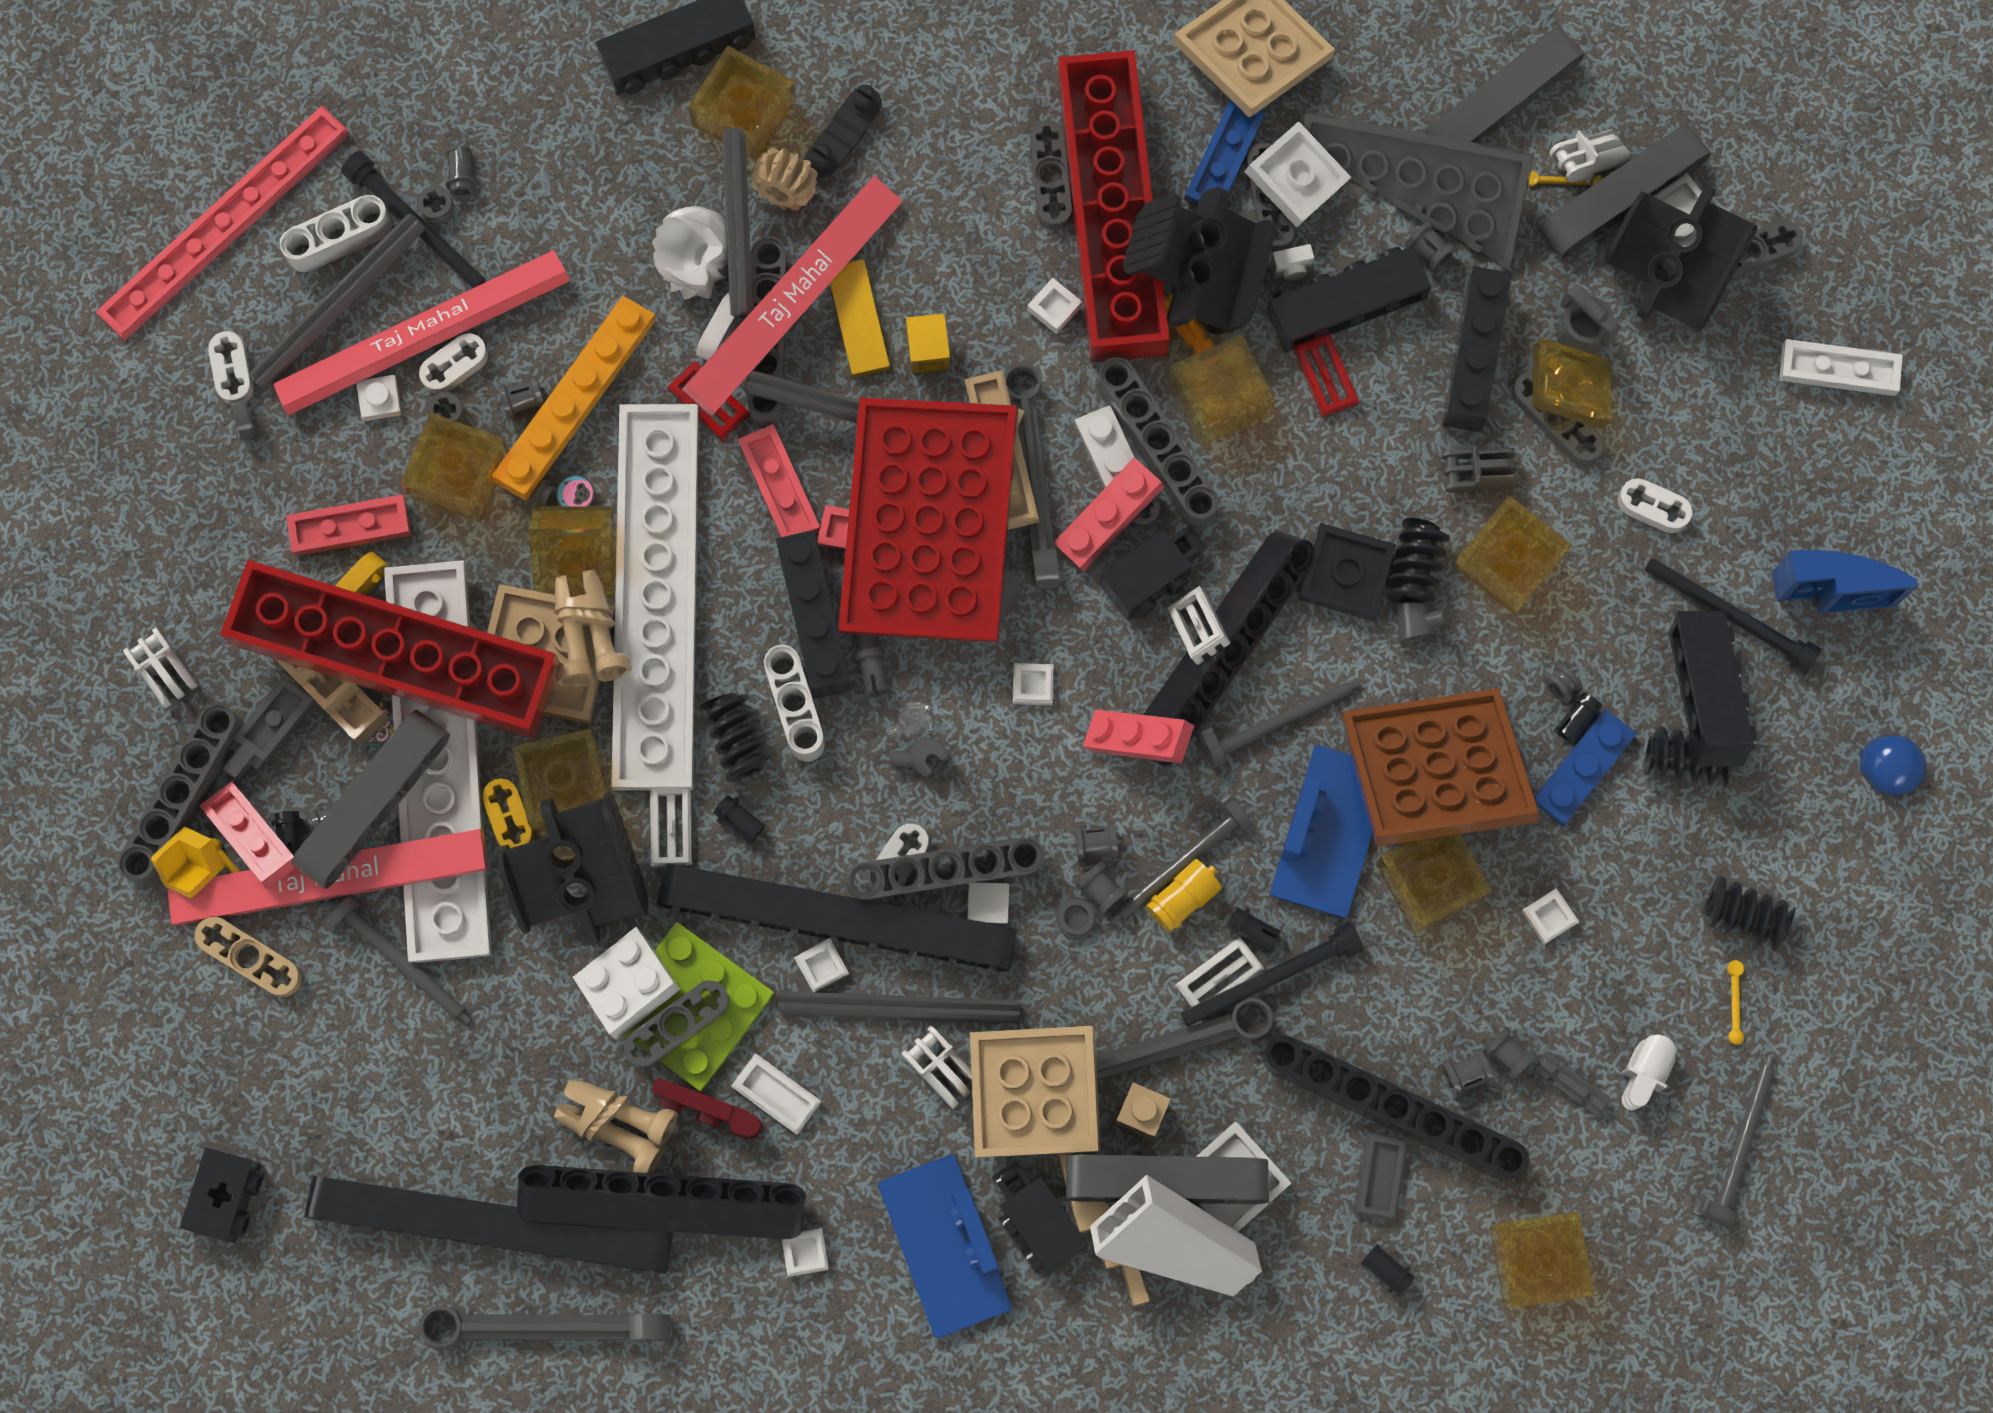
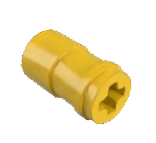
(1186, 893)

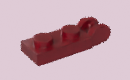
(709, 1109)

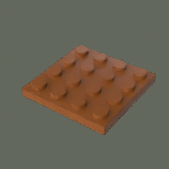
(1439, 767)

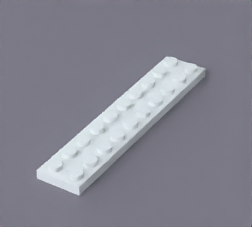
(656, 596)
(447, 914)

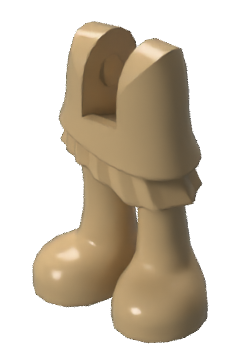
(595, 613)
(596, 1123)

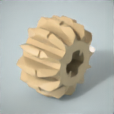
(784, 179)

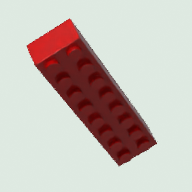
(1107, 192)
(390, 648)

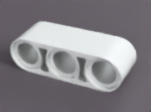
(317, 230)
(788, 685)

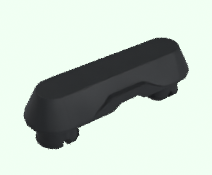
(844, 130)

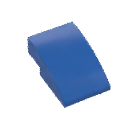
(1840, 581)

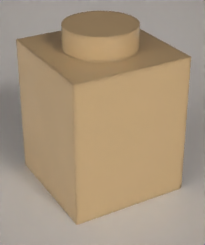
(1142, 1111)

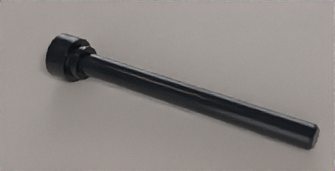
(361, 170)
(1799, 653)
(1343, 942)

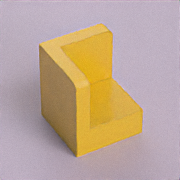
(928, 343)
(187, 862)

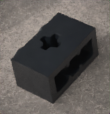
(222, 1173)

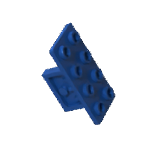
(1325, 837)
(945, 1246)

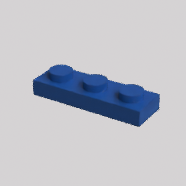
(1225, 152)
(1584, 767)

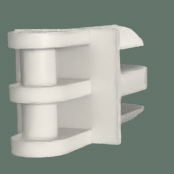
(1590, 155)
(158, 664)
(939, 1064)
(1648, 1070)

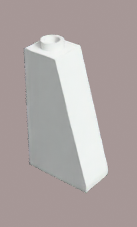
(1174, 1239)

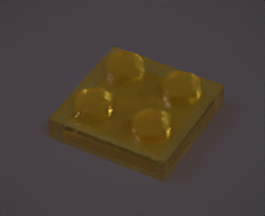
(1571, 383)

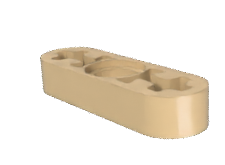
(230, 932)

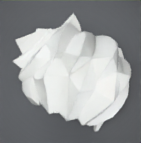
(692, 250)

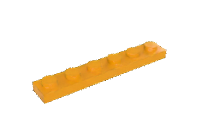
(573, 398)

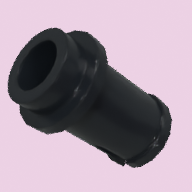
(1578, 717)
(738, 819)
(289, 828)
(1252, 929)
(1388, 1270)

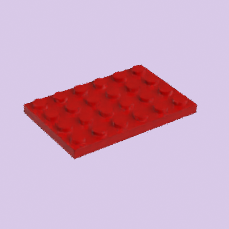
(928, 520)

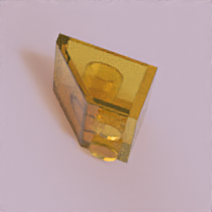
(569, 542)

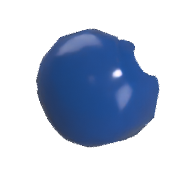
(1893, 764)

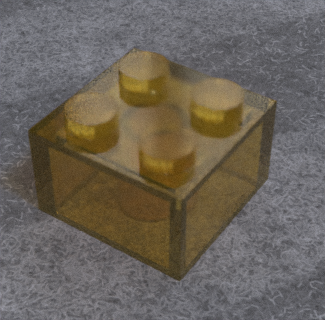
(743, 97)
(1222, 390)
(454, 467)
(1512, 555)
(560, 769)
(1433, 880)
(1541, 1260)

